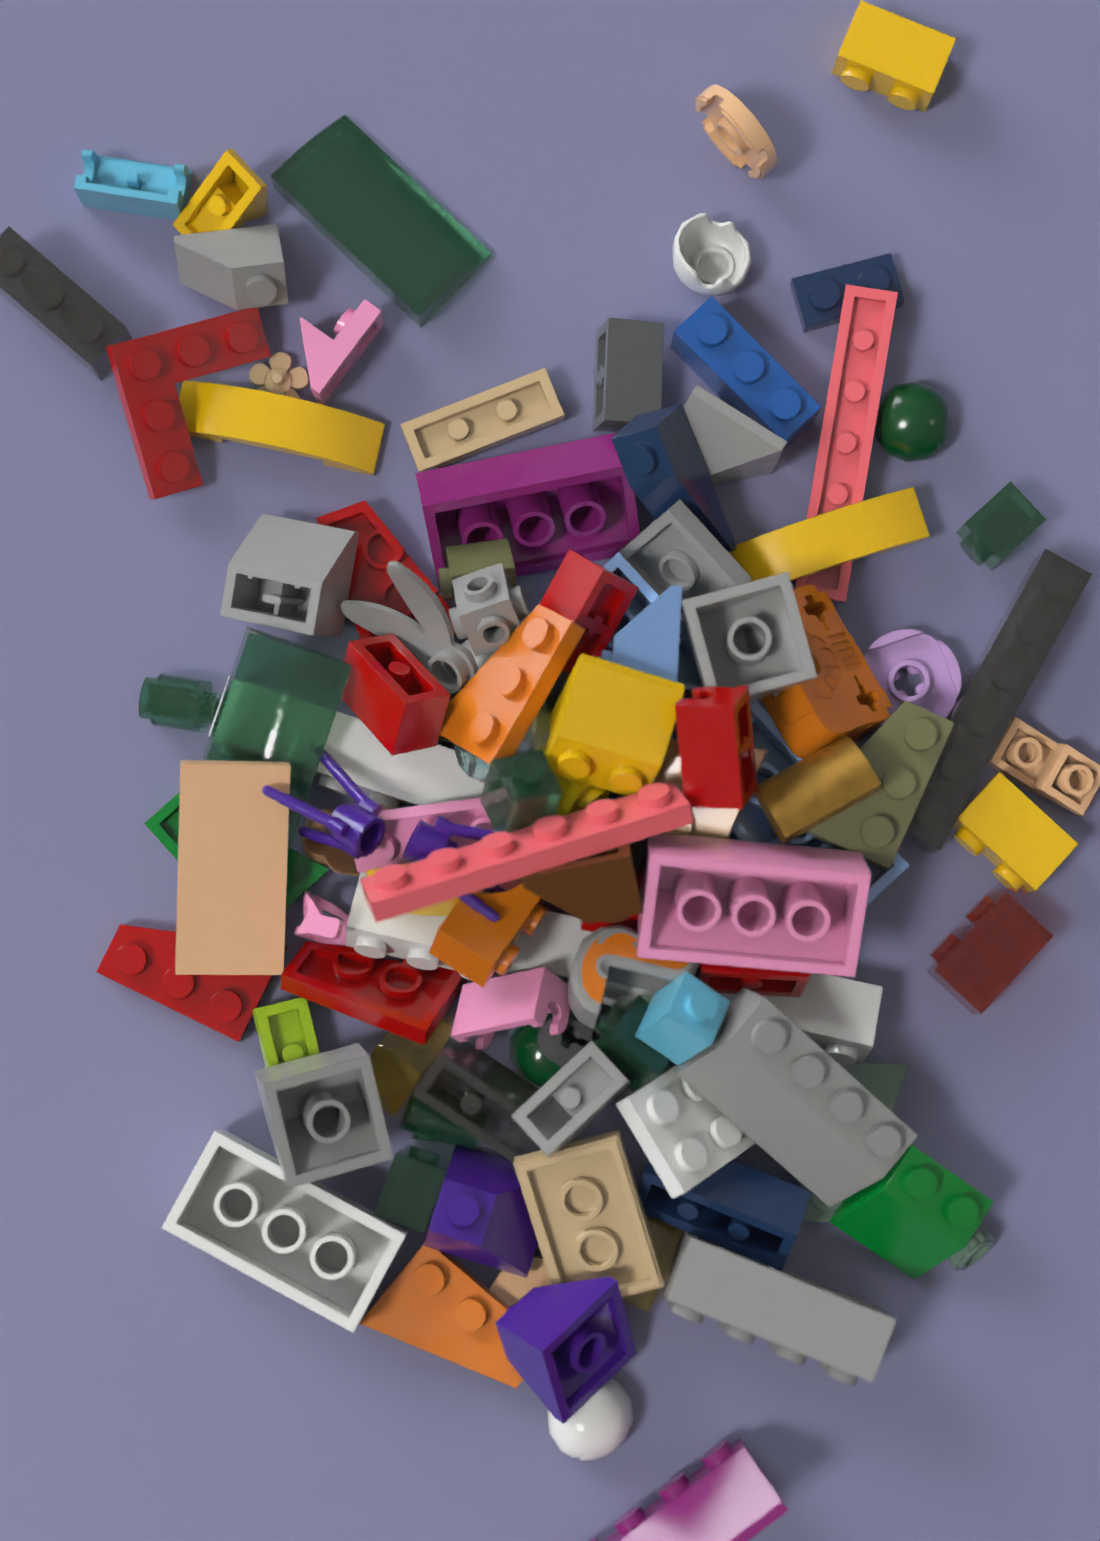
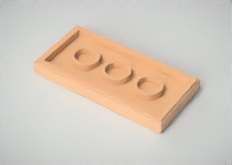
(231, 868)

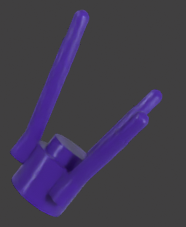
(353, 826)
(430, 838)

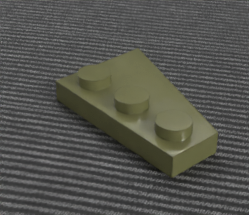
(903, 758)

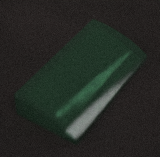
(380, 219)
(279, 709)

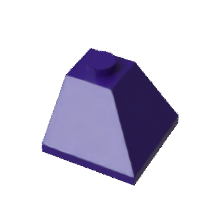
(483, 1213)
(568, 1341)

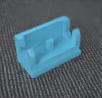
(133, 186)

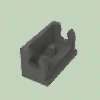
(627, 372)

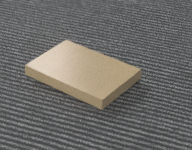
(590, 1214)

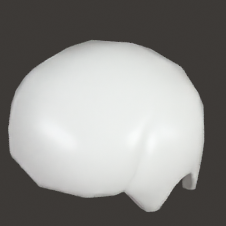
(710, 256)
(597, 1426)

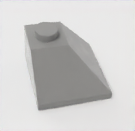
(729, 440)

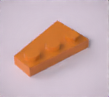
(445, 1313)

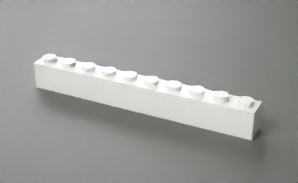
(831, 1010)

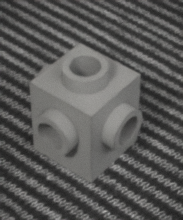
(487, 608)

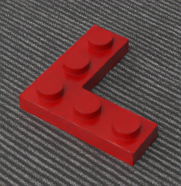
(146, 381)

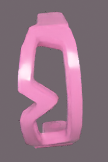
(320, 927)

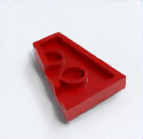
(146, 963)

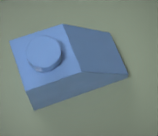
(651, 638)

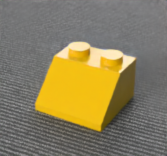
(611, 725)

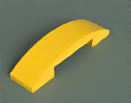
(282, 425)
(835, 537)

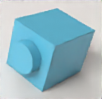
(682, 1018)

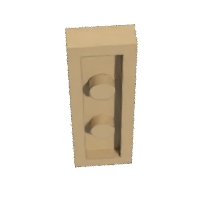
(482, 421)

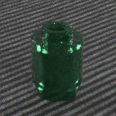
(178, 702)

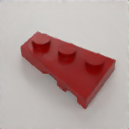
(374, 551)
(373, 989)

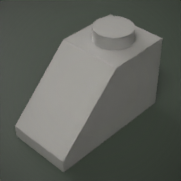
(234, 266)

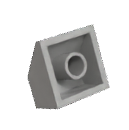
(750, 637)
(324, 1114)

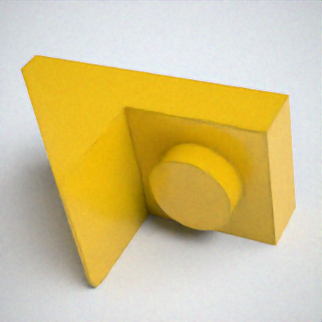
(225, 198)

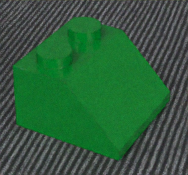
(914, 1214)

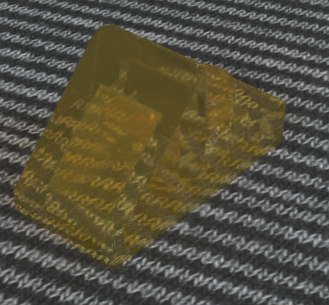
(402, 1063)

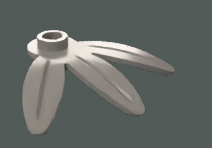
(430, 640)

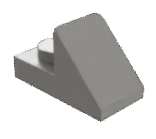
(570, 1100)

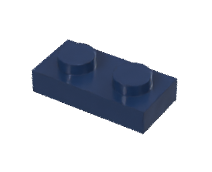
(821, 293)

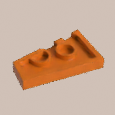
(510, 688)

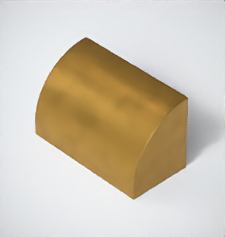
(816, 788)

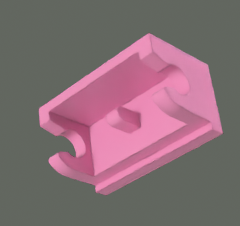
(511, 1003)

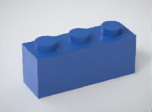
(743, 372)

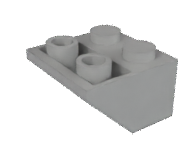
(291, 576)

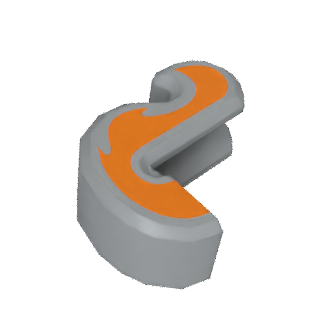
(612, 956)

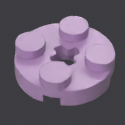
(920, 656)

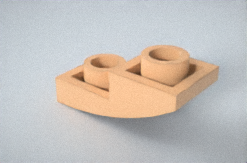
(1046, 767)

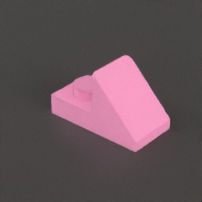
(332, 359)

